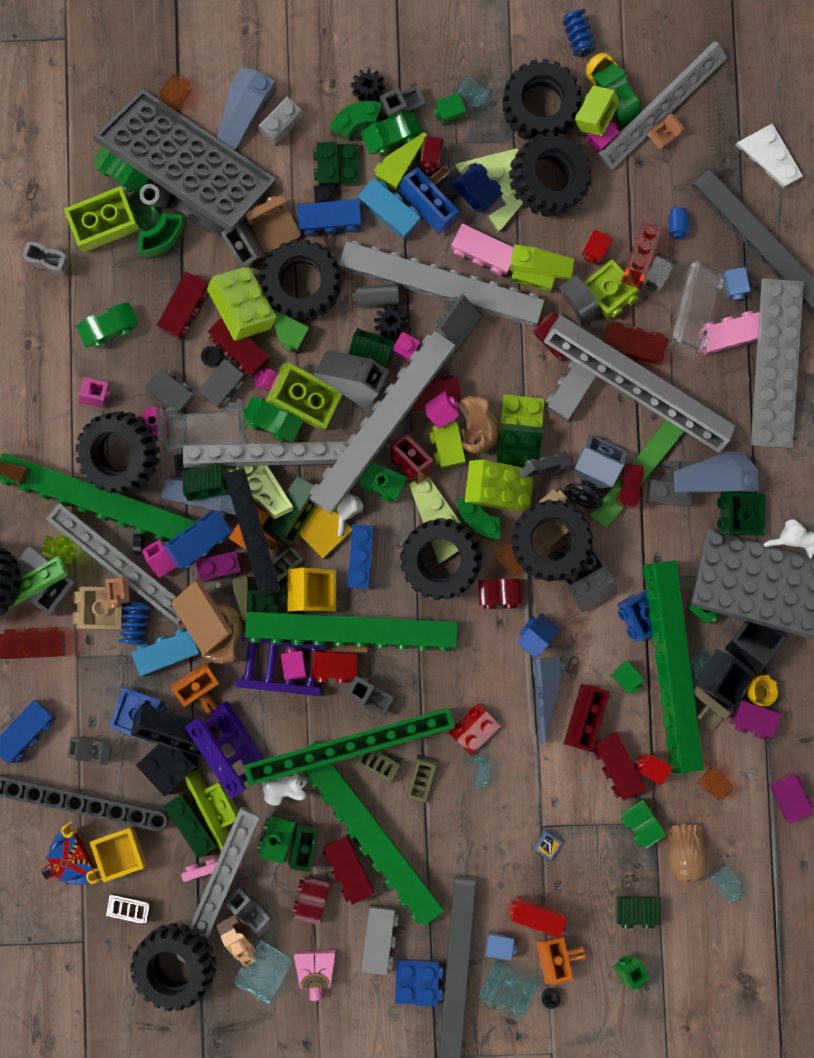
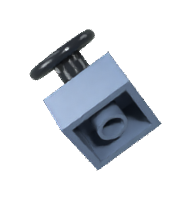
(597, 468)

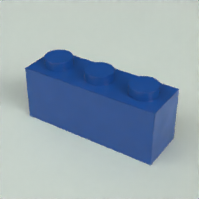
(428, 200)
(329, 217)
(197, 539)
(360, 556)
(24, 731)

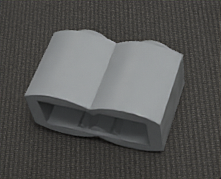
(43, 258)

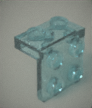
(264, 974)
(508, 990)

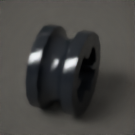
(550, 991)

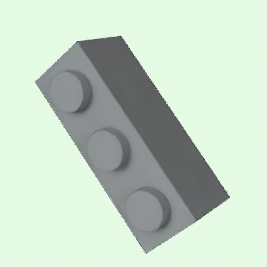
(570, 391)
(379, 940)

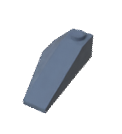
(244, 103)
(719, 474)
(174, 492)
(547, 682)

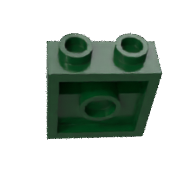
(336, 164)
(518, 444)
(741, 514)
(270, 603)

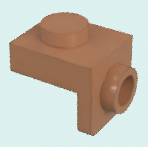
(665, 131)
(117, 592)

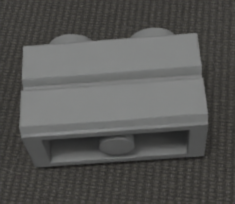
(281, 120)

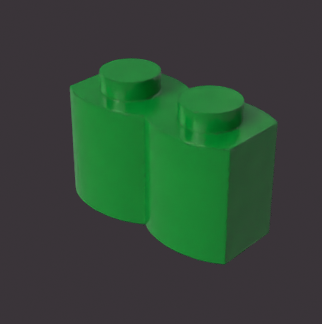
(643, 824)

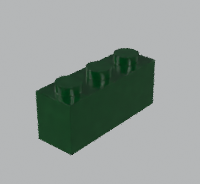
(290, 525)
(190, 825)

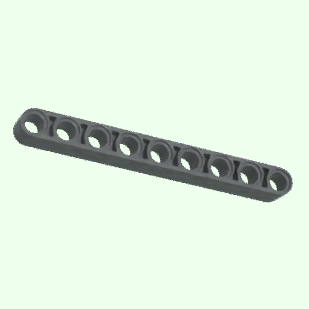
(753, 234)
(86, 803)
(457, 967)

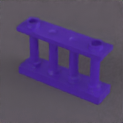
(268, 682)
(238, 738)

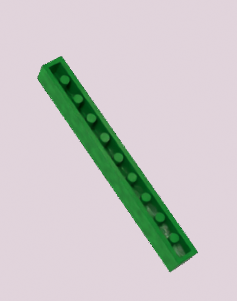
(105, 504)
(350, 630)
(673, 667)
(348, 747)
(375, 843)

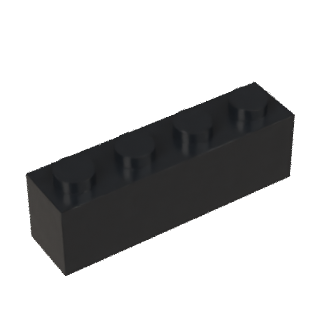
(166, 729)

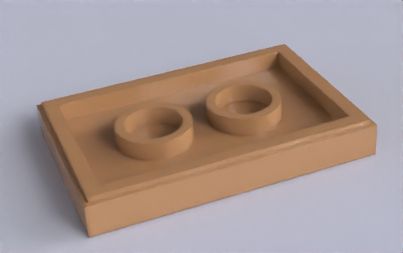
(201, 617)

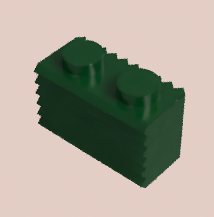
(372, 346)
(204, 482)
(303, 847)
(637, 911)

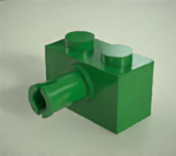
(382, 481)
(277, 838)

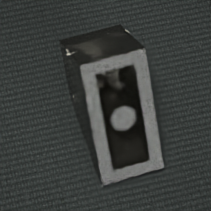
(658, 272)

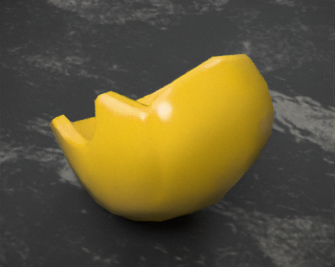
(597, 64)
(763, 691)

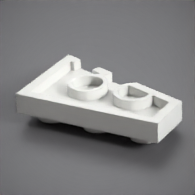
(772, 155)

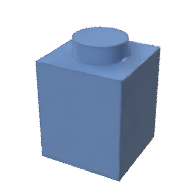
(736, 284)
(500, 946)

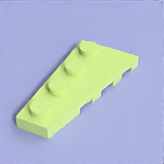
(266, 490)
(433, 506)

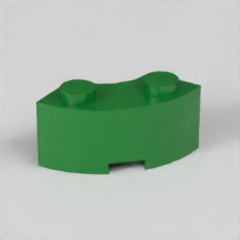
(616, 79)
(355, 118)
(391, 133)
(126, 175)
(162, 236)
(117, 321)
(272, 420)
(479, 521)

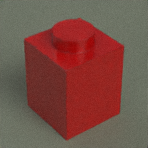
(596, 247)

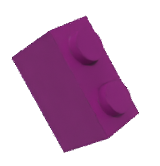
(218, 566)
(755, 719)
(791, 797)

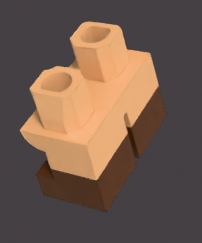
(235, 937)

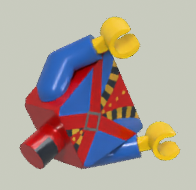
(70, 859)

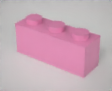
(482, 250)
(732, 332)

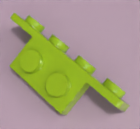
(215, 806)

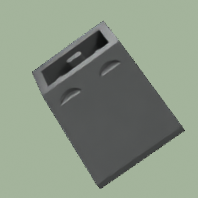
(459, 321)
(352, 376)
(591, 583)
(52, 597)

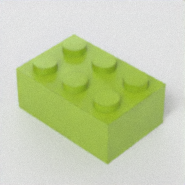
(102, 219)
(241, 303)
(304, 396)
(498, 486)

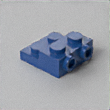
(635, 613)
(127, 706)
(418, 982)

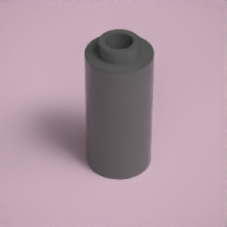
(156, 196)
(376, 296)

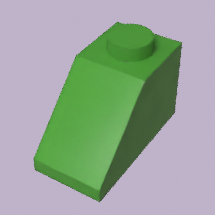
(290, 332)

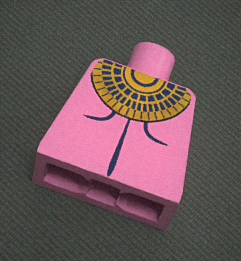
(315, 970)

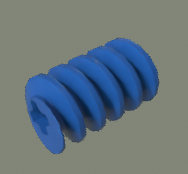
(578, 33)
(134, 623)

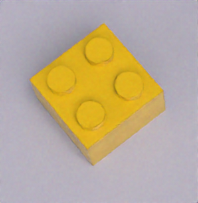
(311, 590)
(118, 854)

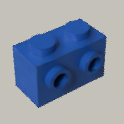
(537, 634)

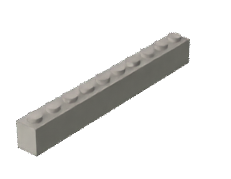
(440, 283)
(639, 383)
(382, 423)

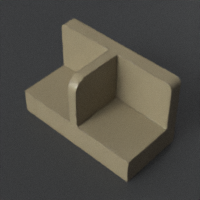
(708, 710)

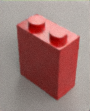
(537, 916)

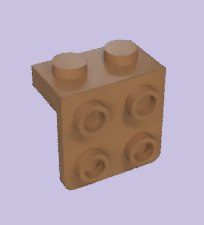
(272, 223)

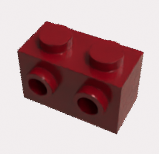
(411, 458)

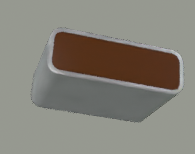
(439, 176)

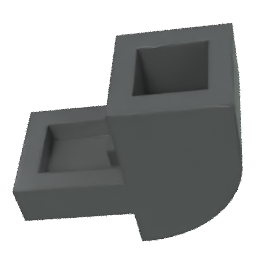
(398, 101)
(580, 299)
(370, 695)
(89, 750)
(249, 910)

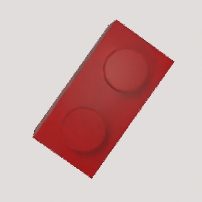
(333, 665)
(652, 768)

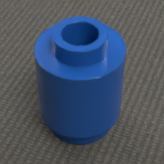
(678, 223)

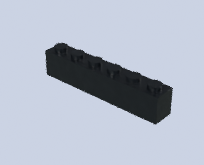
(252, 532)

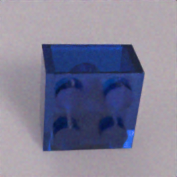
(476, 187)

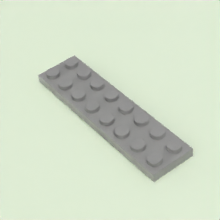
(777, 363)

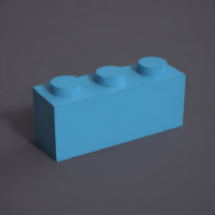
(389, 208)
(164, 652)

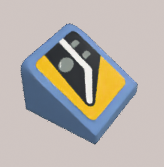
(548, 845)

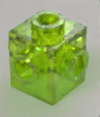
(59, 547)

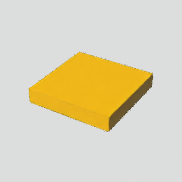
(322, 531)

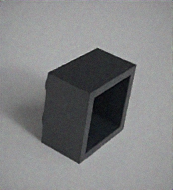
(755, 645)
(725, 679)
(166, 767)

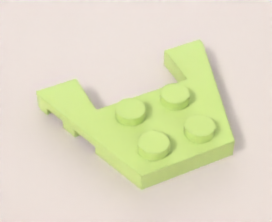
(498, 169)

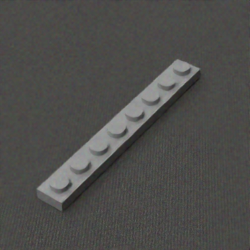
(662, 105)
(262, 454)
(114, 560)
(224, 872)

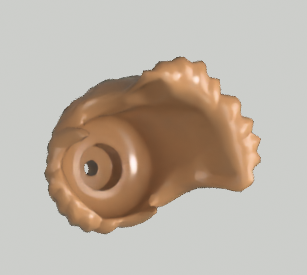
(482, 426)
(225, 650)
(687, 852)

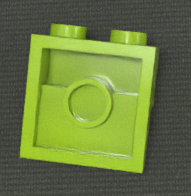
(610, 291)
(522, 410)

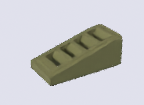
(294, 554)
(241, 588)
(427, 761)
(395, 765)

